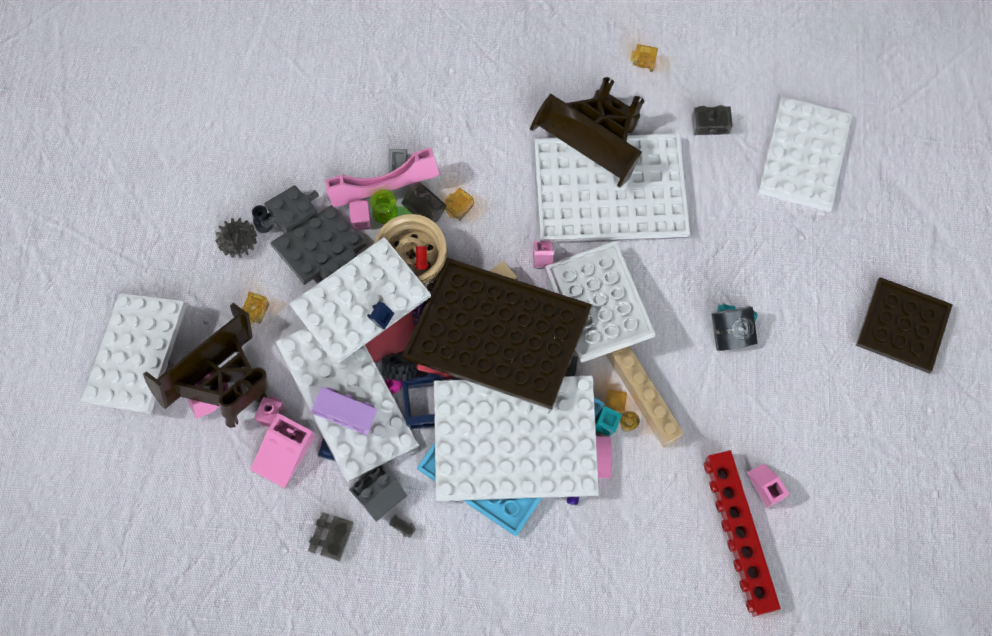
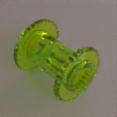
(384, 206)

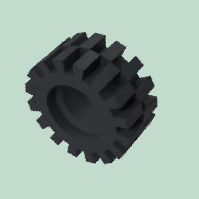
(398, 368)

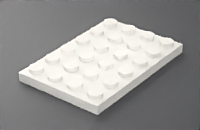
(805, 154)
(606, 283)
(339, 305)
(135, 342)

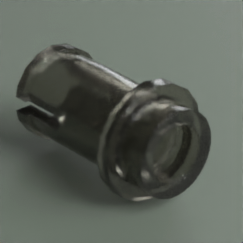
(402, 526)

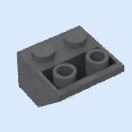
(378, 492)

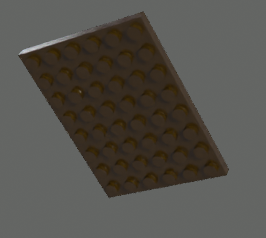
(498, 333)

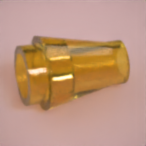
(630, 417)

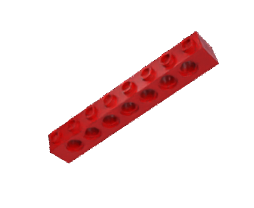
(725, 462)

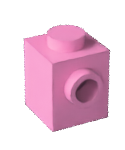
(268, 410)

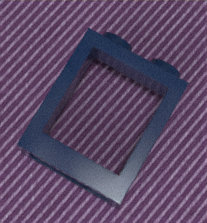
(418, 421)

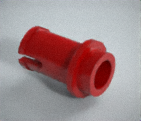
(421, 258)

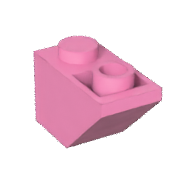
(767, 485)

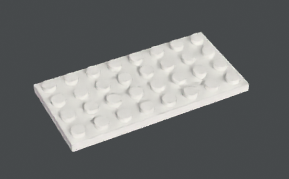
(353, 376)

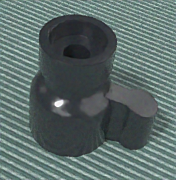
(260, 214)

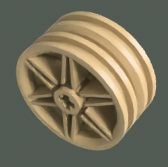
(428, 232)

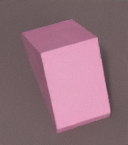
(543, 254)

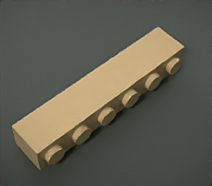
(645, 396)

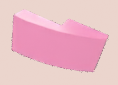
(604, 456)

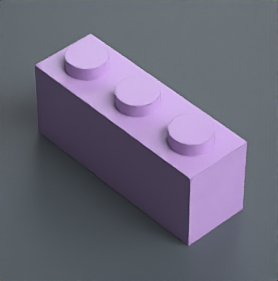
(344, 410)

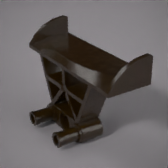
(595, 128)
(204, 360)

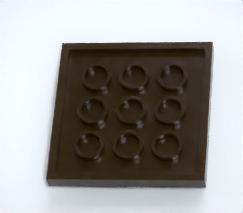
(904, 325)

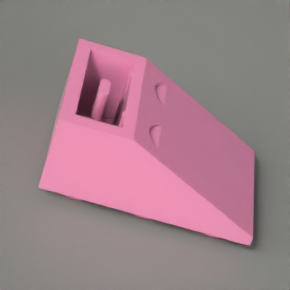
(282, 450)

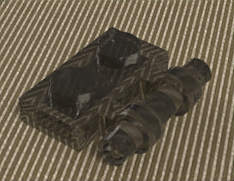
(336, 538)

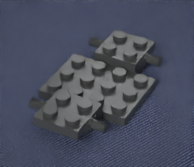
(311, 241)

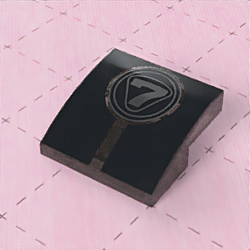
(734, 328)

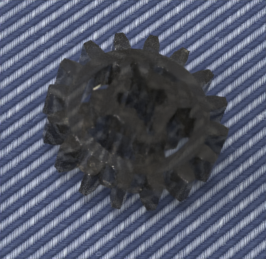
(244, 239)

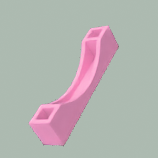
(347, 189)

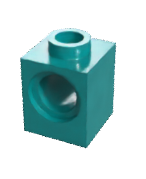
(607, 421)

